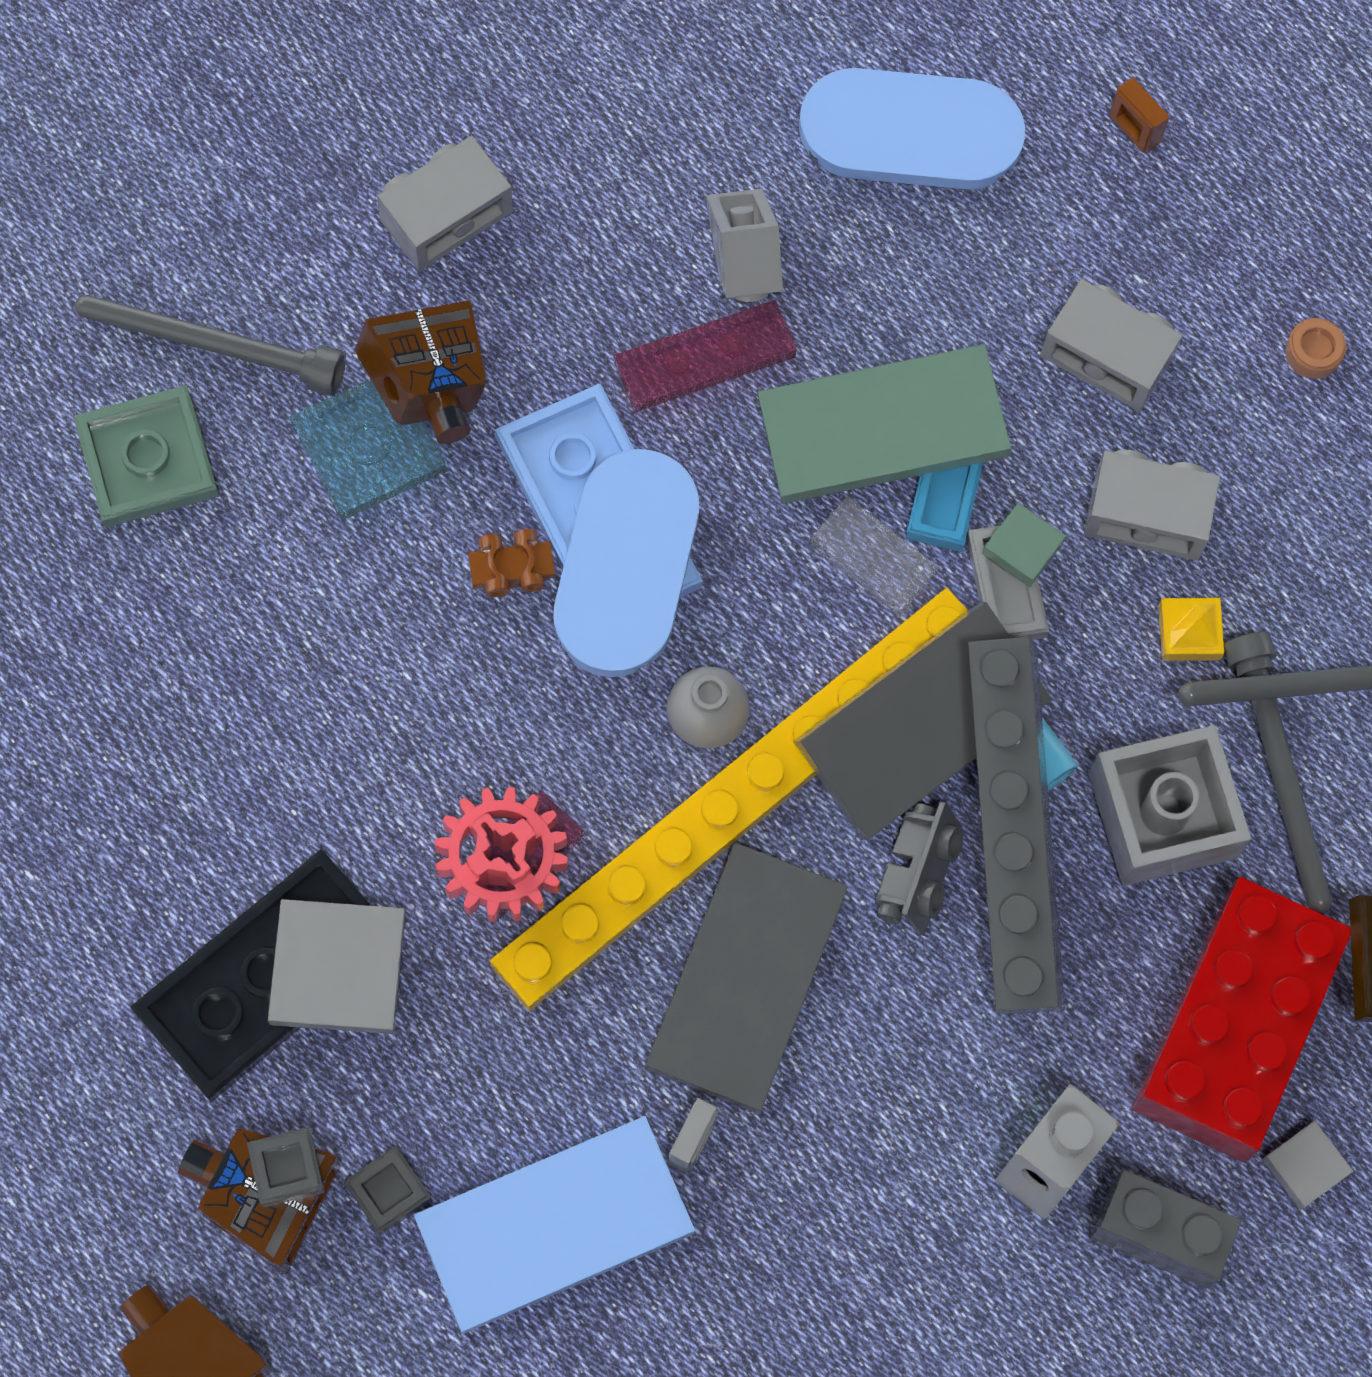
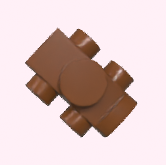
(513, 566)

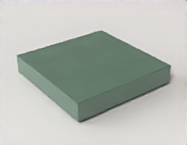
(145, 456)

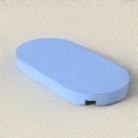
(911, 128)
(626, 562)

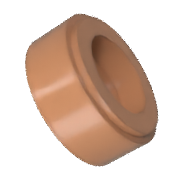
(1315, 348)

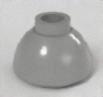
(708, 707)

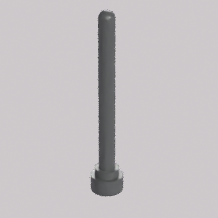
(319, 368)
(1251, 657)
(1276, 686)

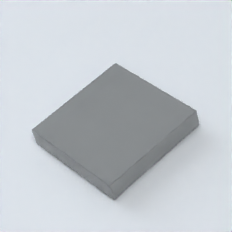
(337, 966)

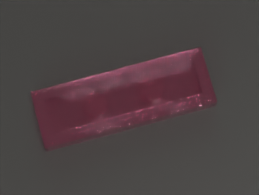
(704, 356)

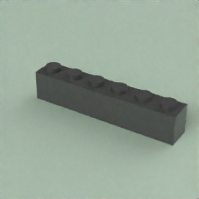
(1016, 826)

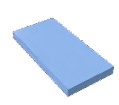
(555, 455)
(554, 1224)

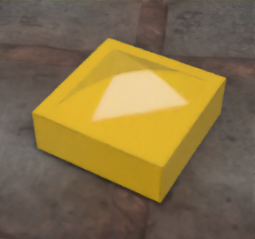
(1191, 629)

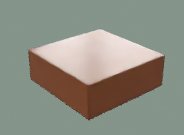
(1139, 115)

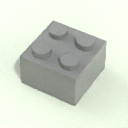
(1169, 805)

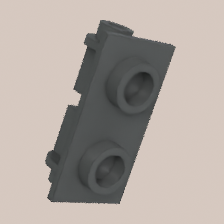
(931, 841)

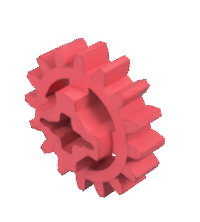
(481, 871)

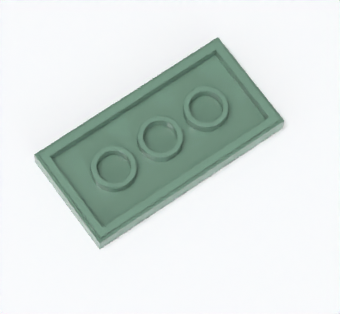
(884, 424)

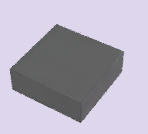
(285, 1167)
(387, 1191)

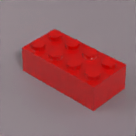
(1242, 1020)

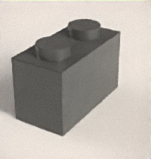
(1166, 1229)

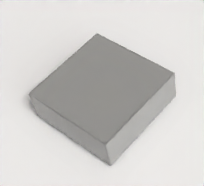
(693, 1136)
(1307, 1165)

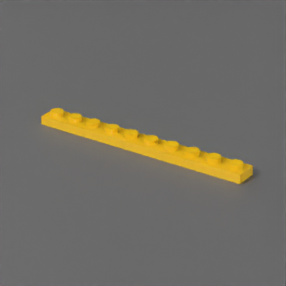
(697, 828)

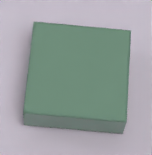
(1024, 544)

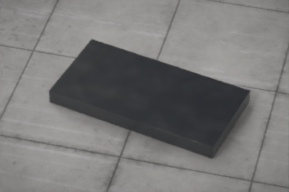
(218, 1001)

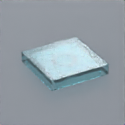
(363, 451)

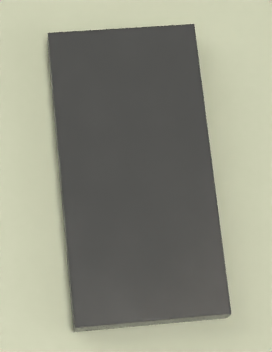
(903, 728)
(746, 978)

